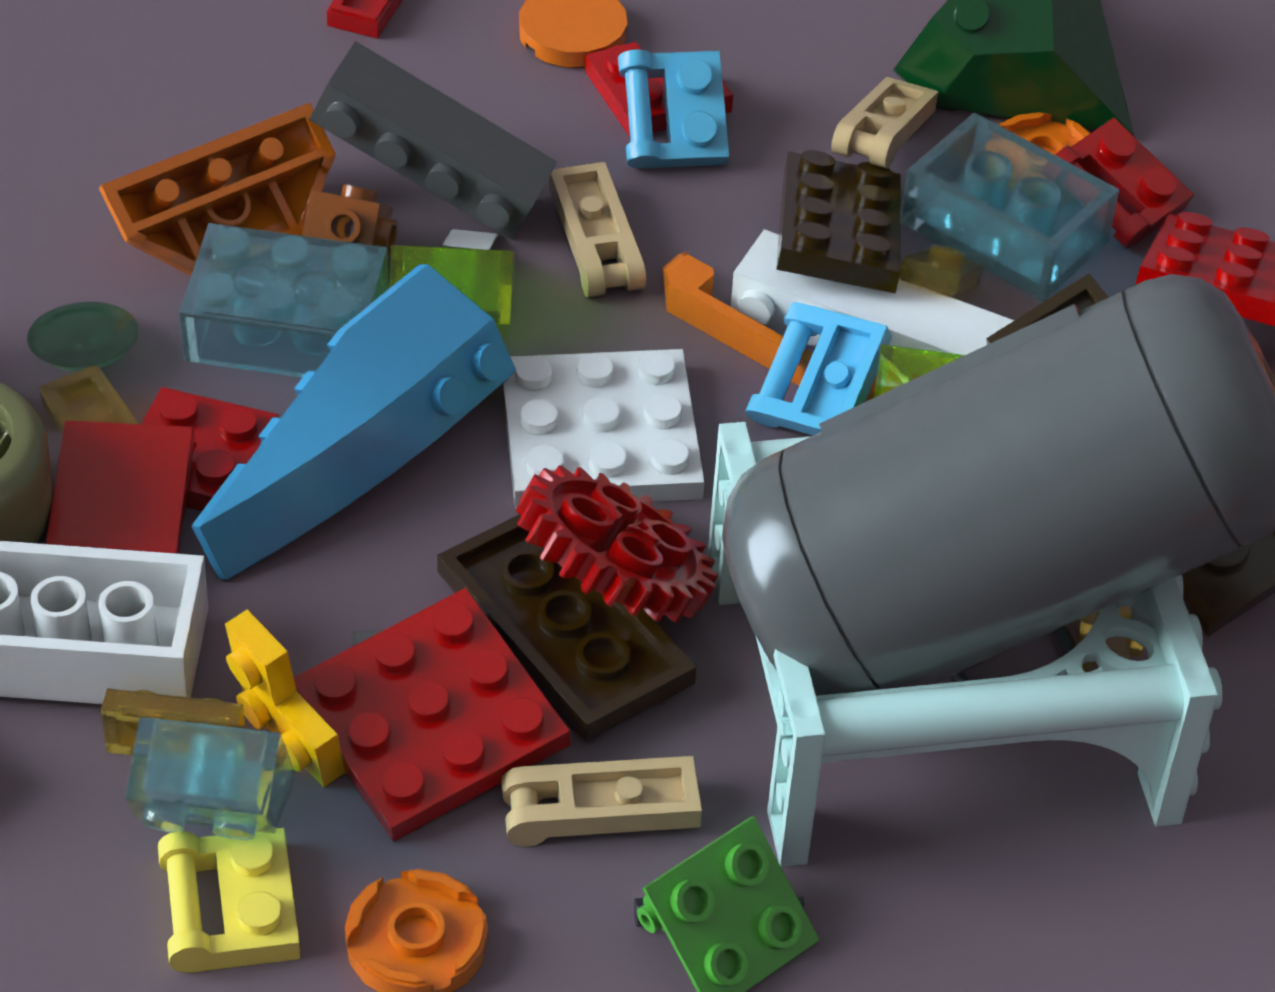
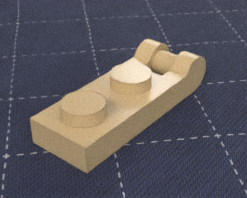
(884, 121)
(597, 228)
(601, 798)

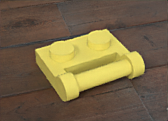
(253, 896)

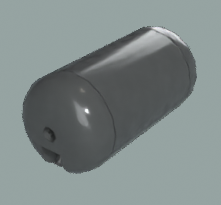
(1010, 491)

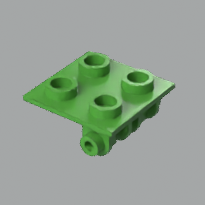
(729, 912)

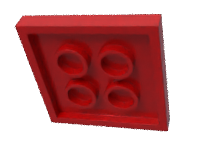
(1230, 260)
(432, 713)

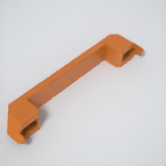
(689, 297)

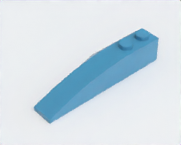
(371, 406)

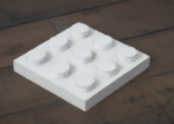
(607, 415)

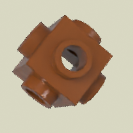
(333, 215)

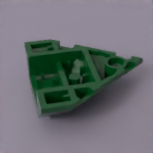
(1020, 60)

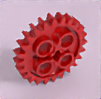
(616, 543)

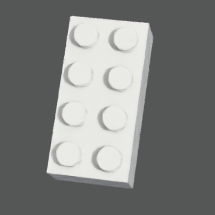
(98, 621)

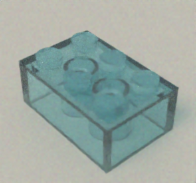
(1009, 206)
(275, 298)

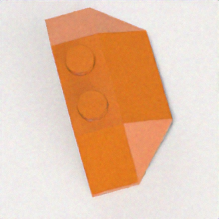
(240, 180)

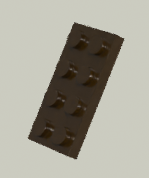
(840, 221)
(580, 653)

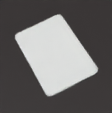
(470, 239)

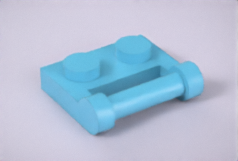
(691, 104)
(835, 377)

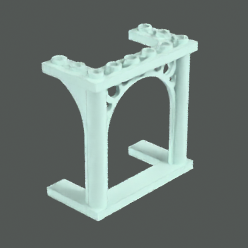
(1143, 709)

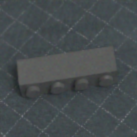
(432, 140)

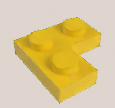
(273, 701)

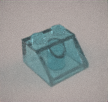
(208, 778)

